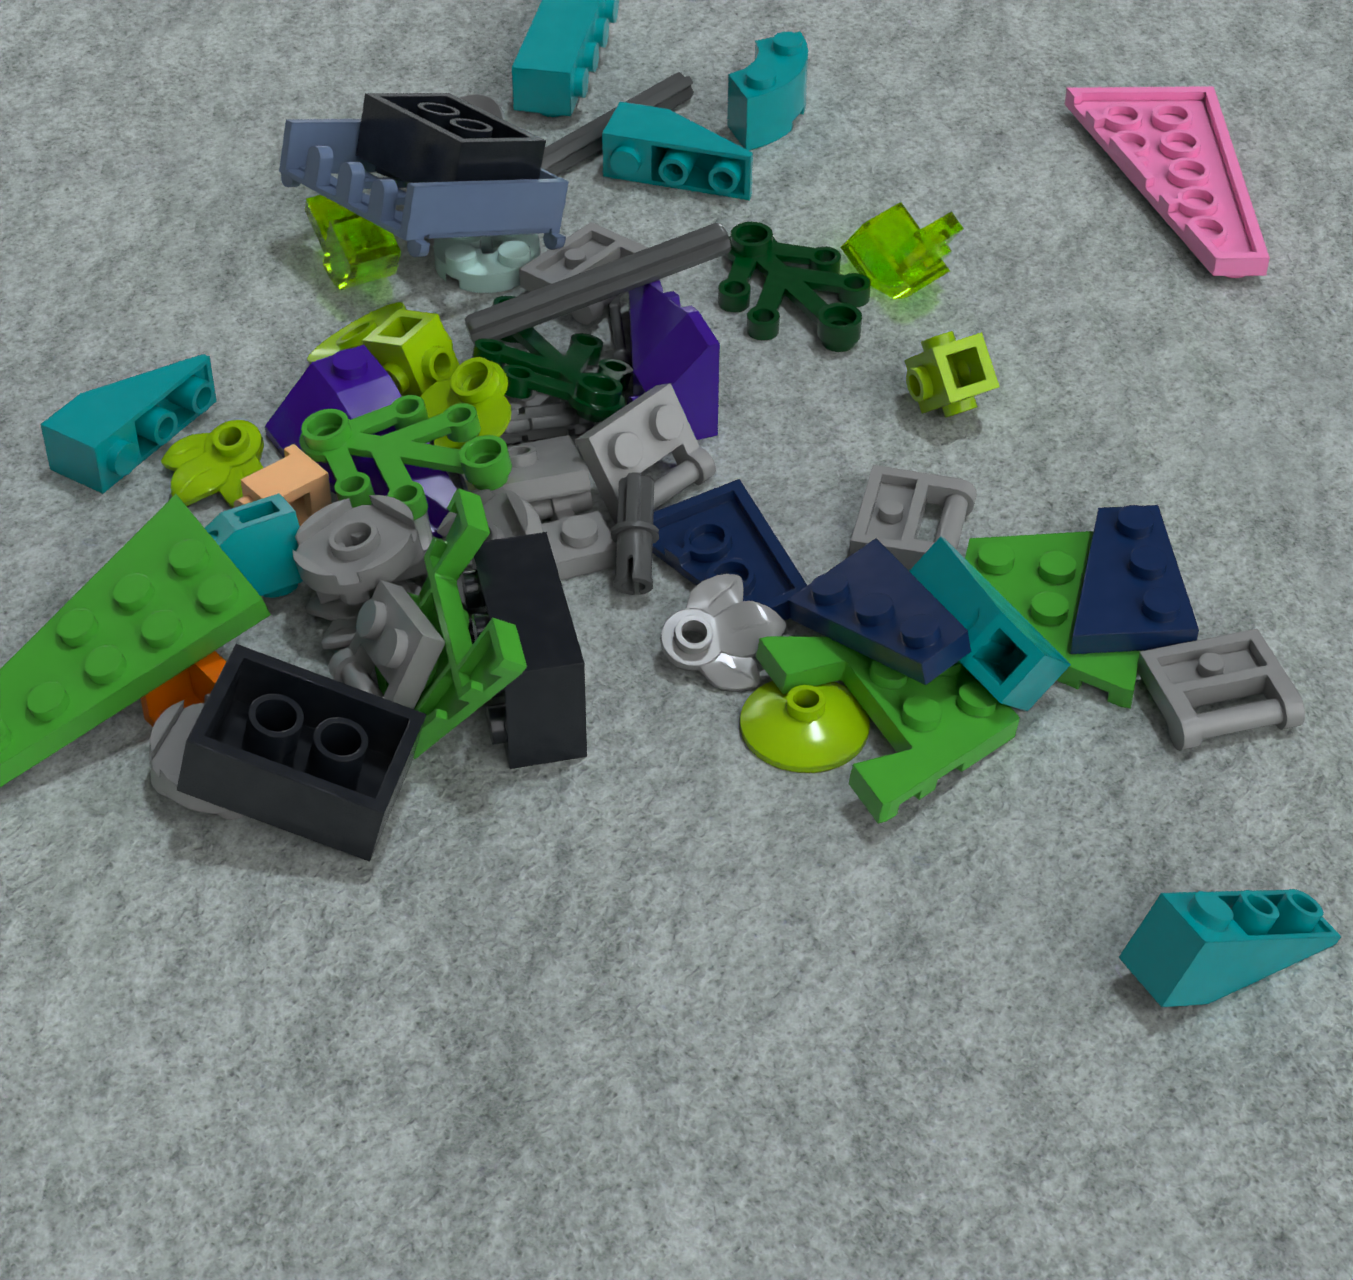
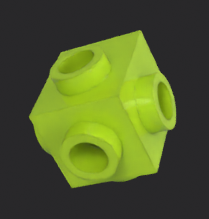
(413, 350)
(950, 373)

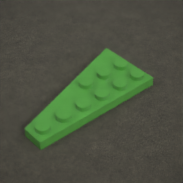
(122, 635)

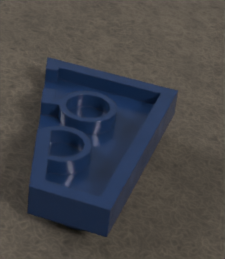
(728, 535)
(1132, 586)
(882, 613)

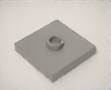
(543, 470)

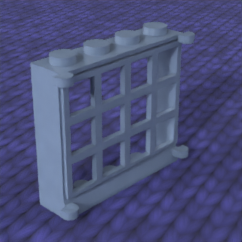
(431, 209)

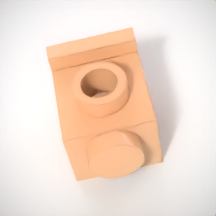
(296, 478)

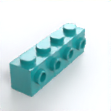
(559, 54)

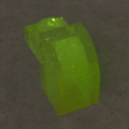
(352, 245)
(898, 253)

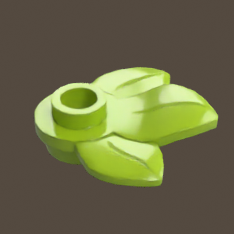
(474, 383)
(214, 461)

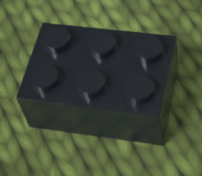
(443, 140)
(544, 708)
(300, 752)

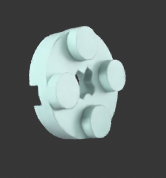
(482, 272)

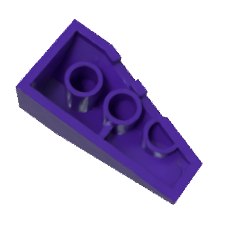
(674, 348)
(356, 385)

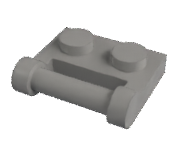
(581, 252)
(639, 438)
(895, 509)
(396, 640)
(1217, 672)

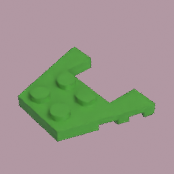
(1044, 583)
(464, 672)
(928, 725)

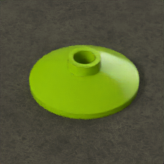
(353, 333)
(806, 728)

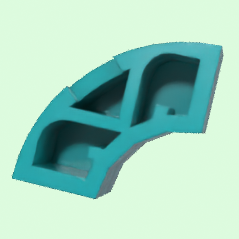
(769, 90)

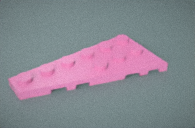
(1184, 165)

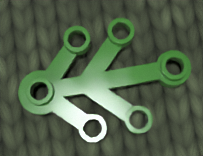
(333, 438)

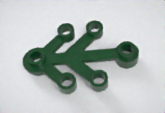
(756, 248)
(591, 394)

